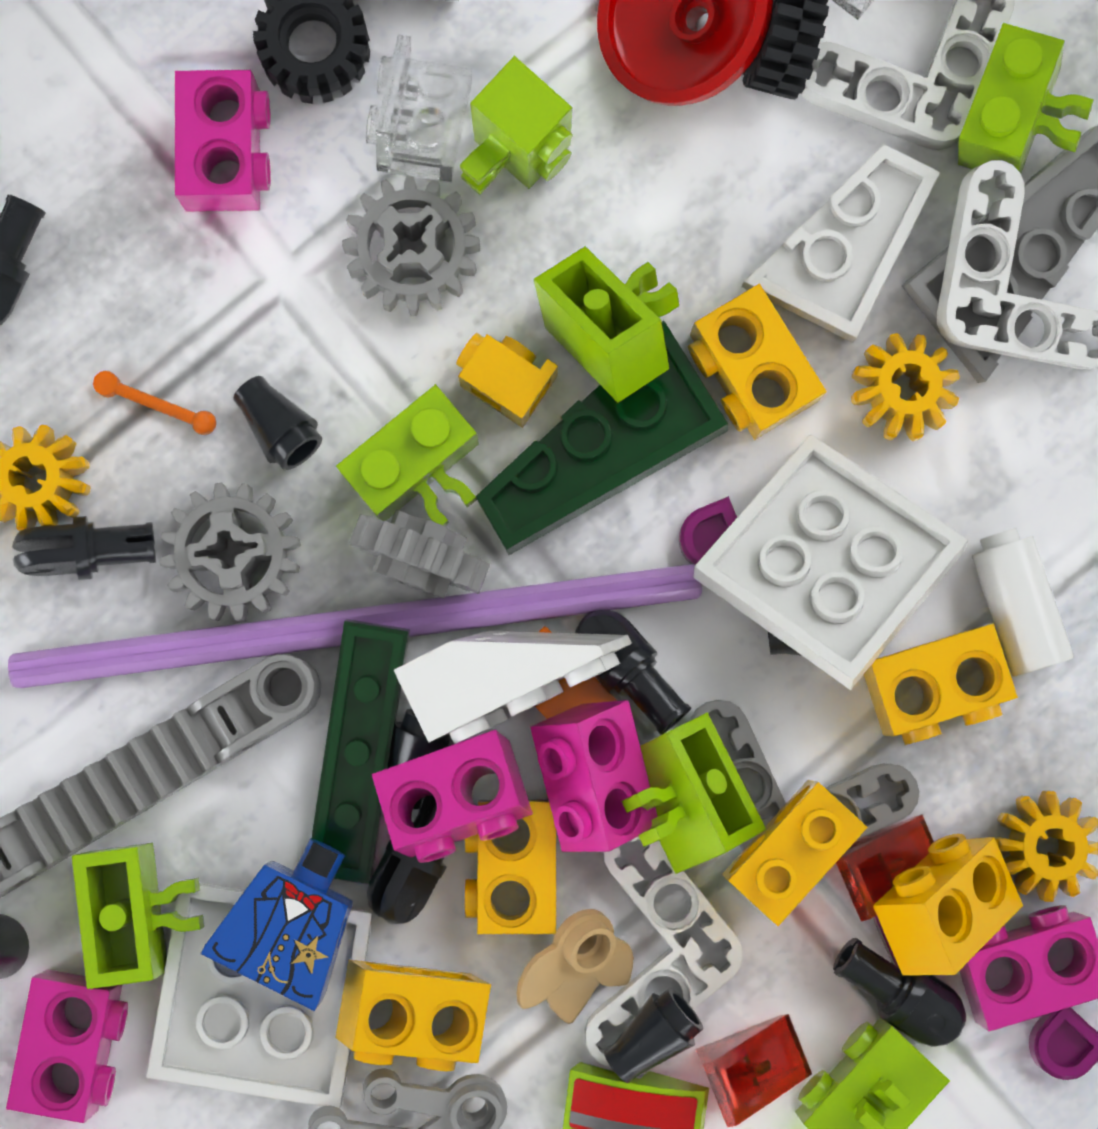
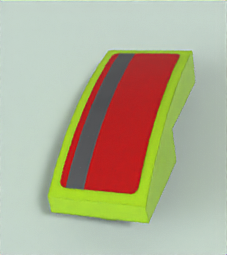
(655, 1101)

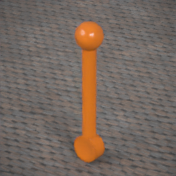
(109, 385)

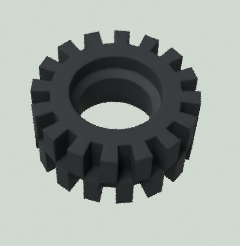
(788, 48)
(318, 77)

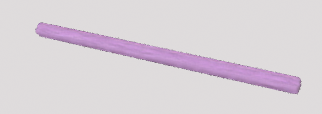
(326, 629)

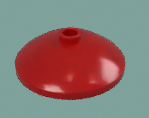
(666, 60)

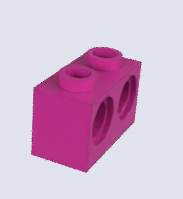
(205, 142)
(589, 767)
(450, 778)
(1033, 984)
(51, 1039)

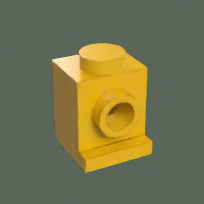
(505, 376)

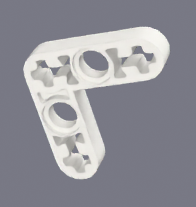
(915, 92)
(989, 288)
(677, 962)

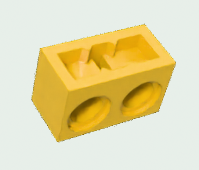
(771, 356)
(935, 670)
(794, 851)
(531, 866)
(948, 905)
(416, 999)

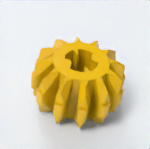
(925, 379)
(60, 469)
(1059, 823)

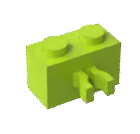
(1018, 103)
(518, 128)
(607, 323)
(412, 455)
(696, 796)
(123, 914)
(874, 1086)

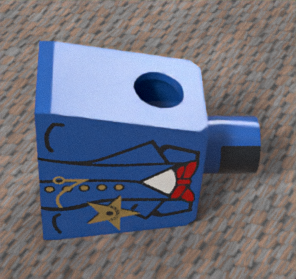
(287, 927)

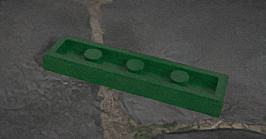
(359, 743)

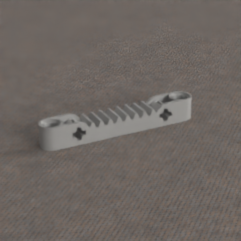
(149, 769)

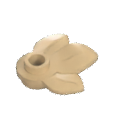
(575, 965)

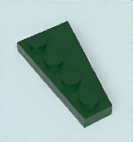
(601, 451)

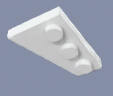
(847, 248)

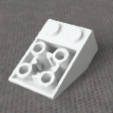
(472, 678)

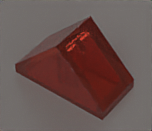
(878, 858)
(753, 1067)

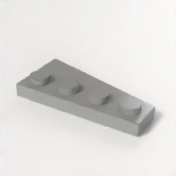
(1053, 225)

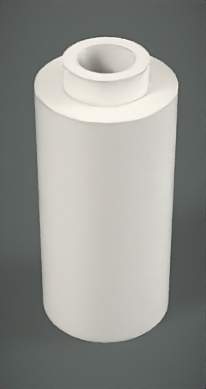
(1021, 602)

